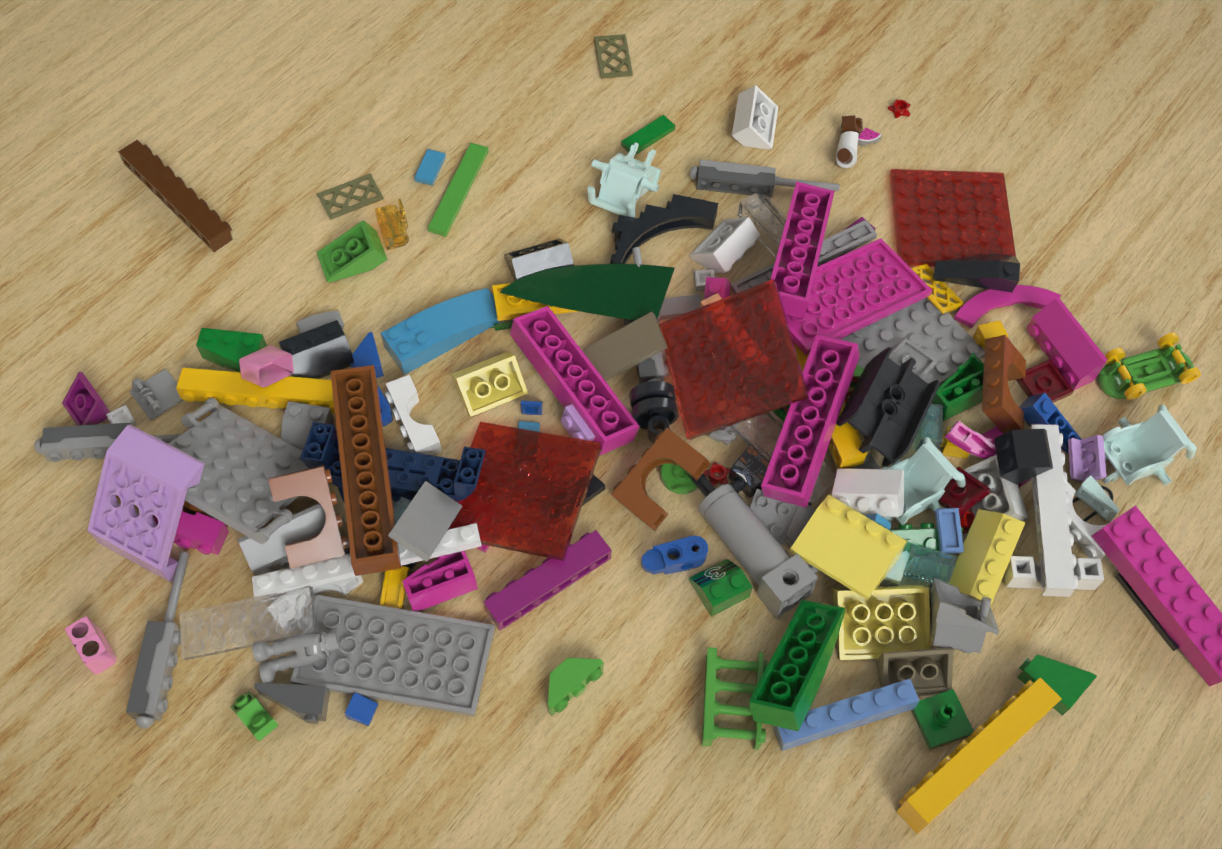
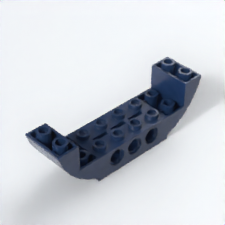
(406, 469)

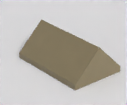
(927, 668)

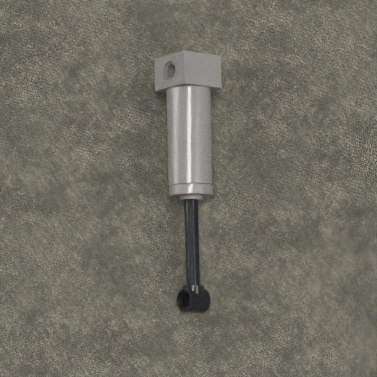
(780, 578)

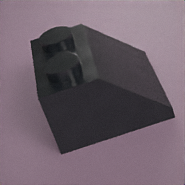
(1023, 454)

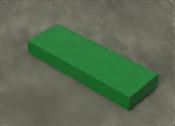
(649, 134)

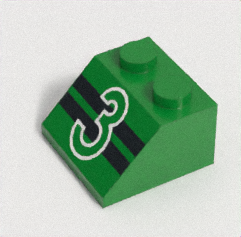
(721, 586)

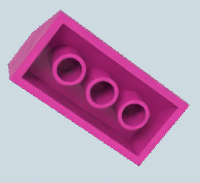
(1066, 344)

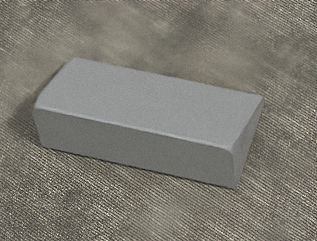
(798, 523)

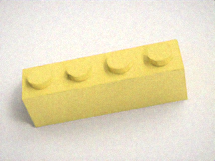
(986, 554)

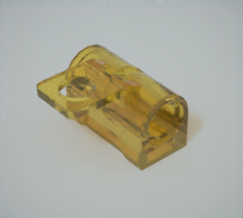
(393, 225)

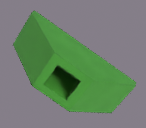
(570, 681)

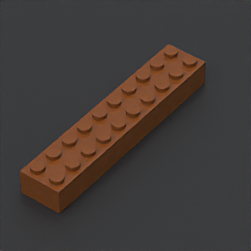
(364, 471)

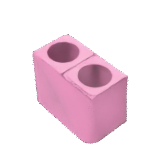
(265, 366)
(104, 657)

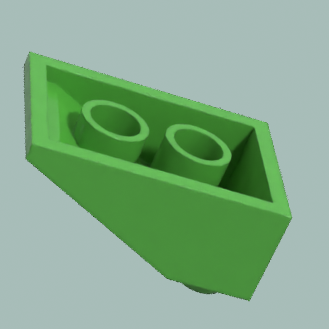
(352, 253)

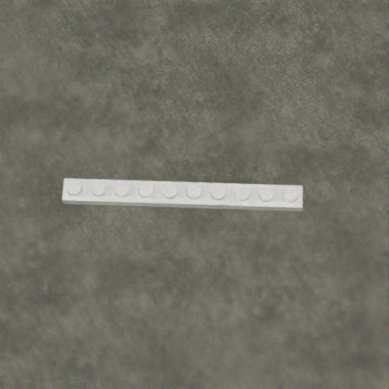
(341, 567)

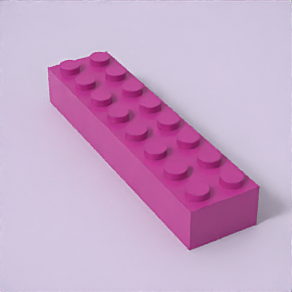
(801, 246)
(573, 377)
(811, 422)
(1166, 590)

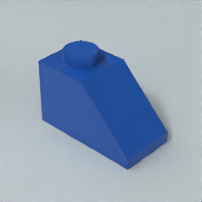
(367, 355)

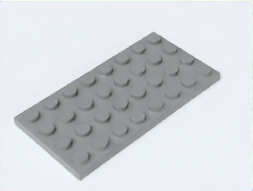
(400, 656)

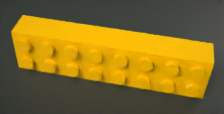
(976, 754)

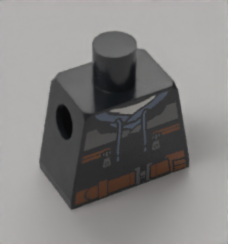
(748, 471)

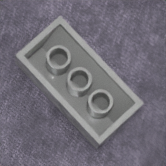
(272, 554)

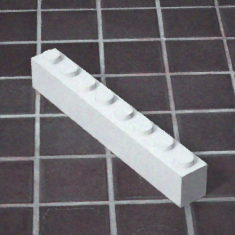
(1053, 522)

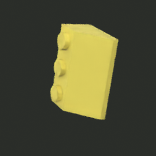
(490, 383)

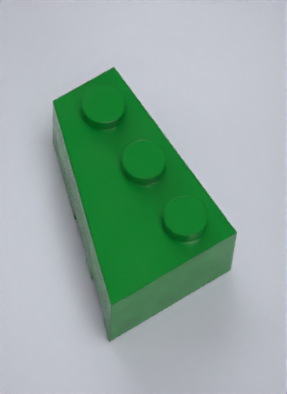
(227, 346)
(961, 389)

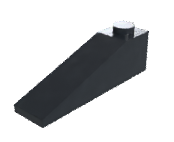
(982, 271)

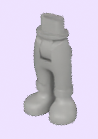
(307, 650)

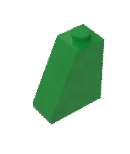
(1062, 678)

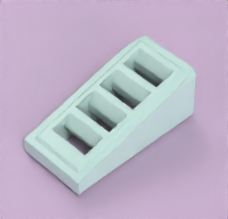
(1095, 497)

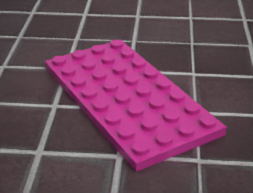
(856, 293)

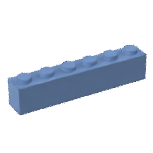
(850, 714)

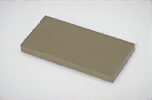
(627, 347)

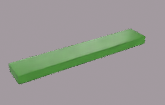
(458, 190)

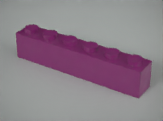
(546, 580)

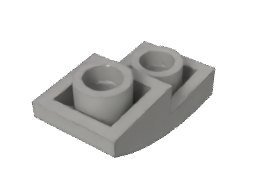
(318, 320)

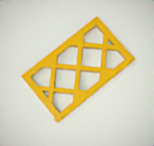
(949, 306)

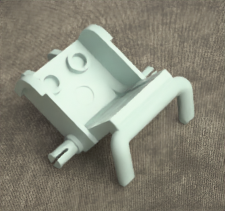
(624, 182)
(1145, 447)
(925, 479)

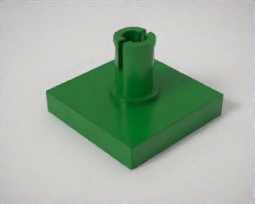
(942, 719)

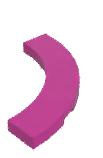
(991, 299)
(971, 441)

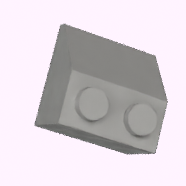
(299, 419)

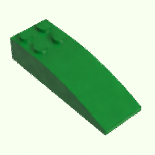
(797, 666)

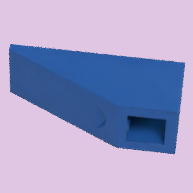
(1042, 411)

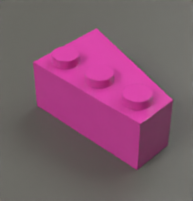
(200, 533)
(440, 581)

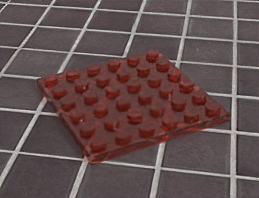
(949, 215)
(733, 360)
(528, 489)

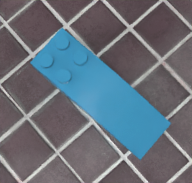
(439, 329)

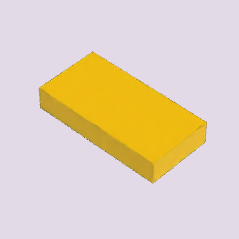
(393, 589)

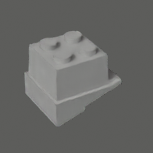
(959, 619)

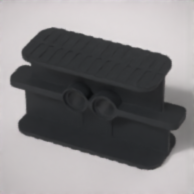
(888, 406)

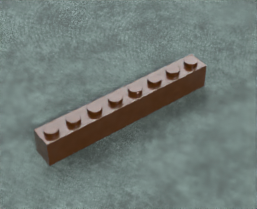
(176, 195)

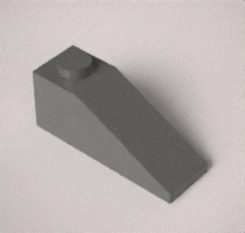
(303, 701)

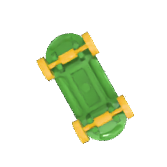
(1146, 371)

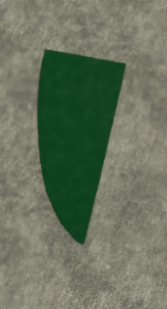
(598, 289)

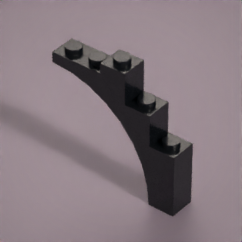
(679, 213)

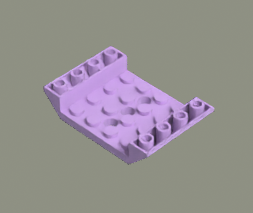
(156, 481)

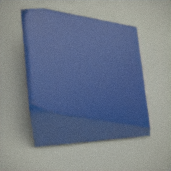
(531, 407)
(361, 709)

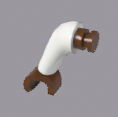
(847, 147)

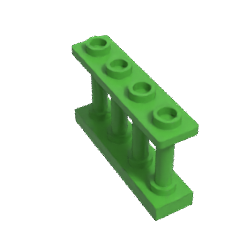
(713, 708)

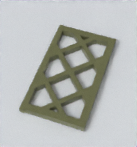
(624, 48)
(364, 201)

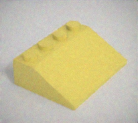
(848, 546)
(888, 621)

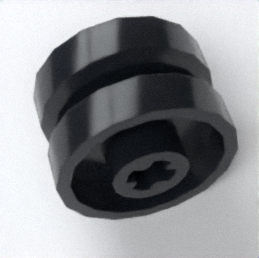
(653, 399)

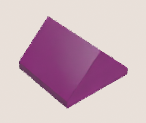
(84, 403)

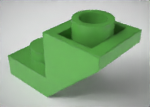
(254, 715)

